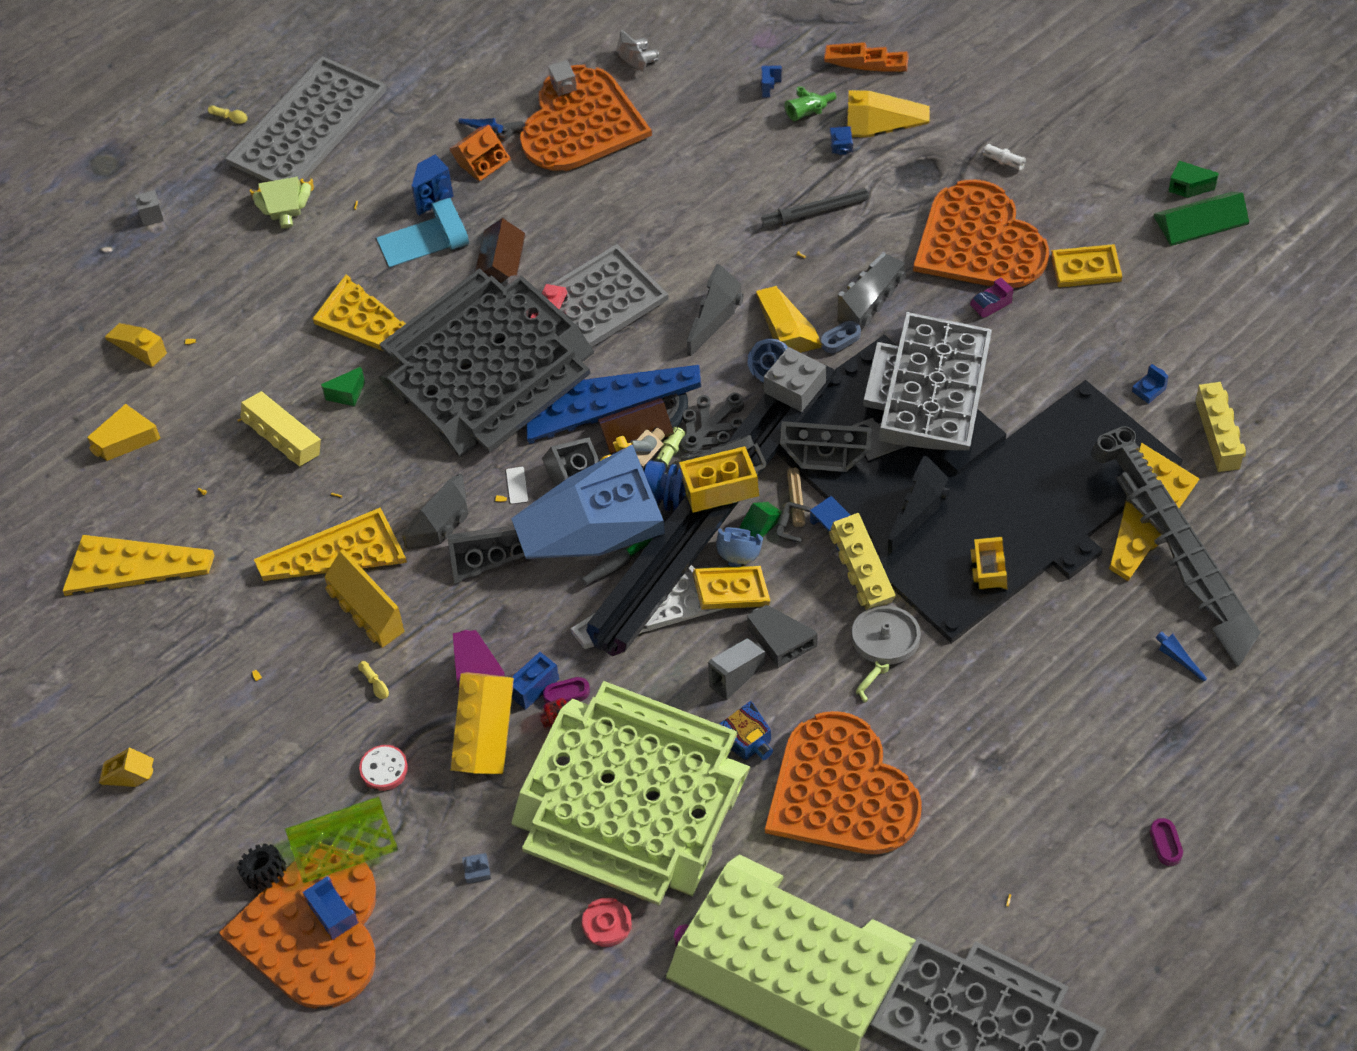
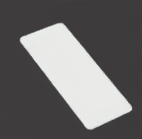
(517, 485)

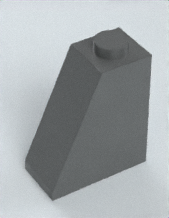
(780, 634)
(735, 667)

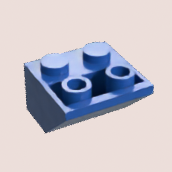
(431, 184)

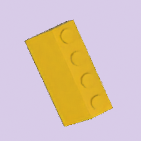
(363, 599)
(482, 723)

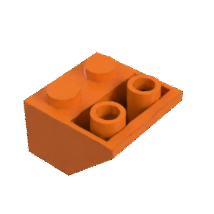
(480, 153)

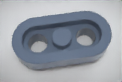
(838, 337)

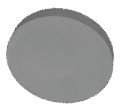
(886, 634)

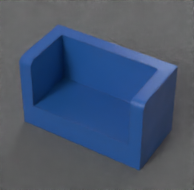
(827, 513)
(532, 680)
(330, 908)

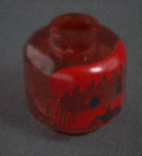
(551, 711)

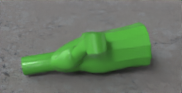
(807, 103)

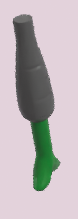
(614, 562)

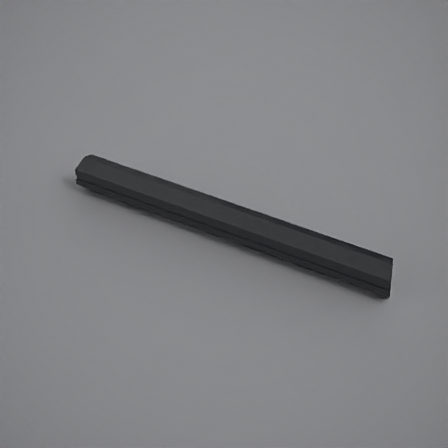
(685, 536)

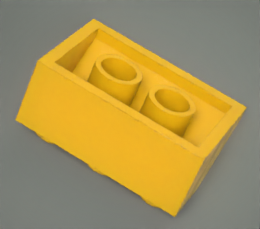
(719, 479)

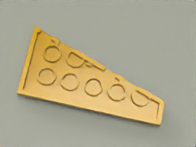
(357, 315)
(364, 538)
(1135, 538)
(125, 563)

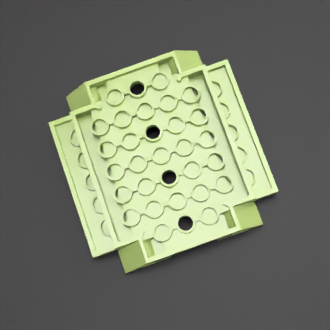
(612, 827)

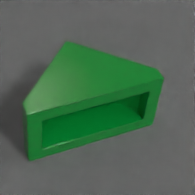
(344, 388)
(760, 518)

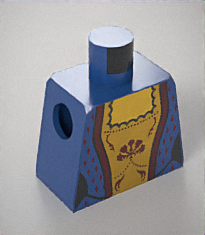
(752, 732)

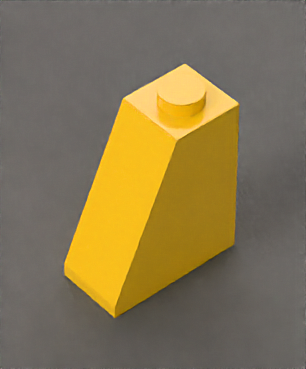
(122, 434)

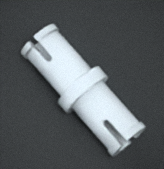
(1004, 157)

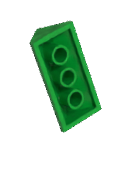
(1203, 218)

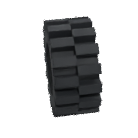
(266, 875)

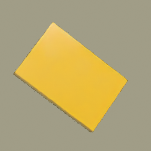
(1086, 265)
(731, 587)

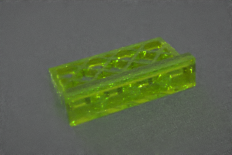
(336, 825)

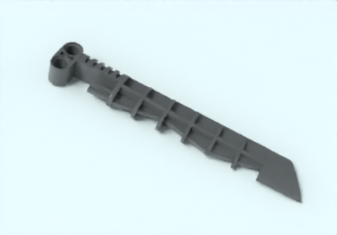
(1192, 560)

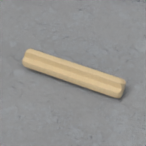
(796, 496)

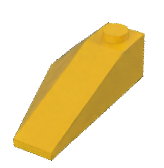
(877, 112)
(786, 321)

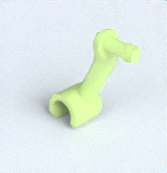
(869, 679)

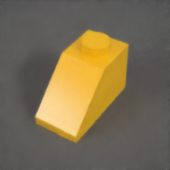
(127, 769)

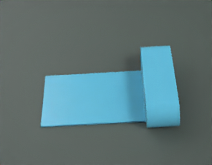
(425, 237)

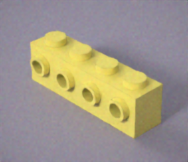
(1220, 426)
(280, 428)
(862, 562)

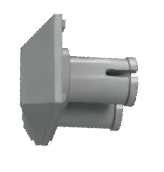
(632, 54)

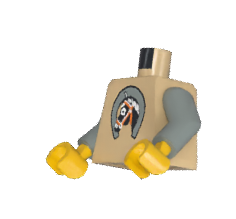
(645, 446)

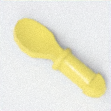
(236, 116)
(379, 688)

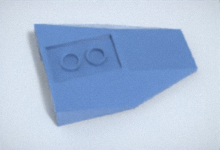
(592, 512)

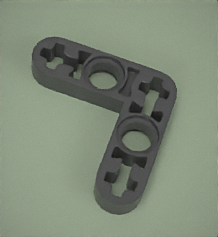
(737, 443)

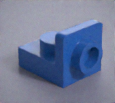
(769, 76)
(841, 140)
(1151, 384)

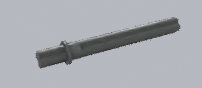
(814, 207)

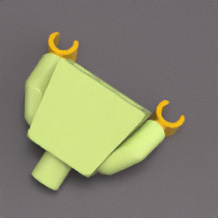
(282, 198)

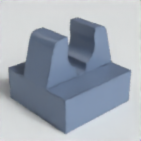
(476, 868)

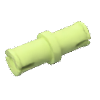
(670, 446)

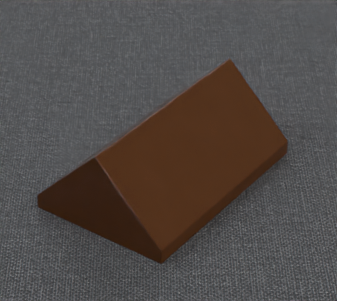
(501, 250)
(634, 421)

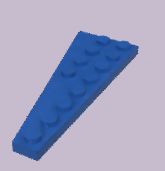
(609, 395)

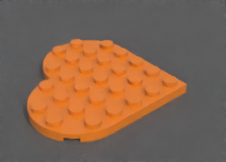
(581, 123)
(978, 239)
(840, 790)
(292, 946)

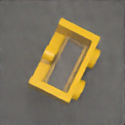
(990, 563)

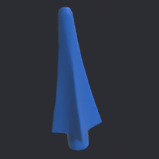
(476, 123)
(1173, 649)

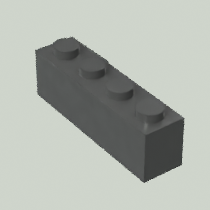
(870, 290)
(482, 550)

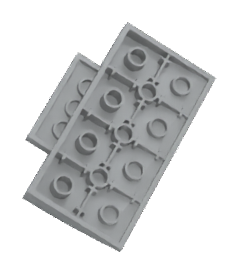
(929, 383)
(979, 1005)

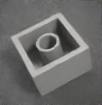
(795, 379)

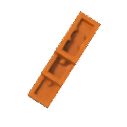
(863, 58)

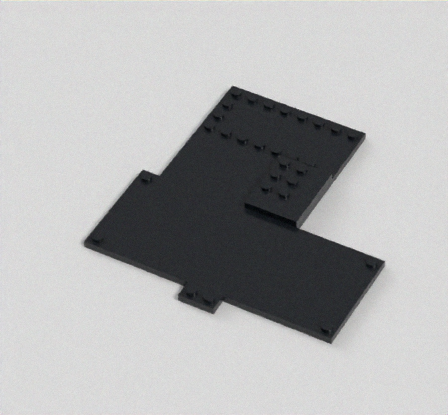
(1029, 489)

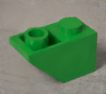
(1192, 180)

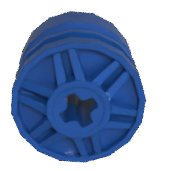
(665, 485)

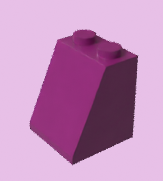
(473, 655)

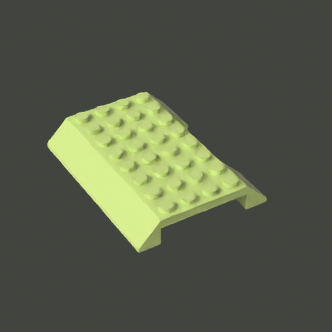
(787, 960)

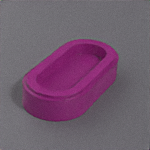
(569, 689)
(1166, 842)

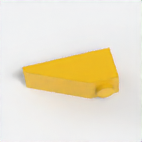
(138, 342)

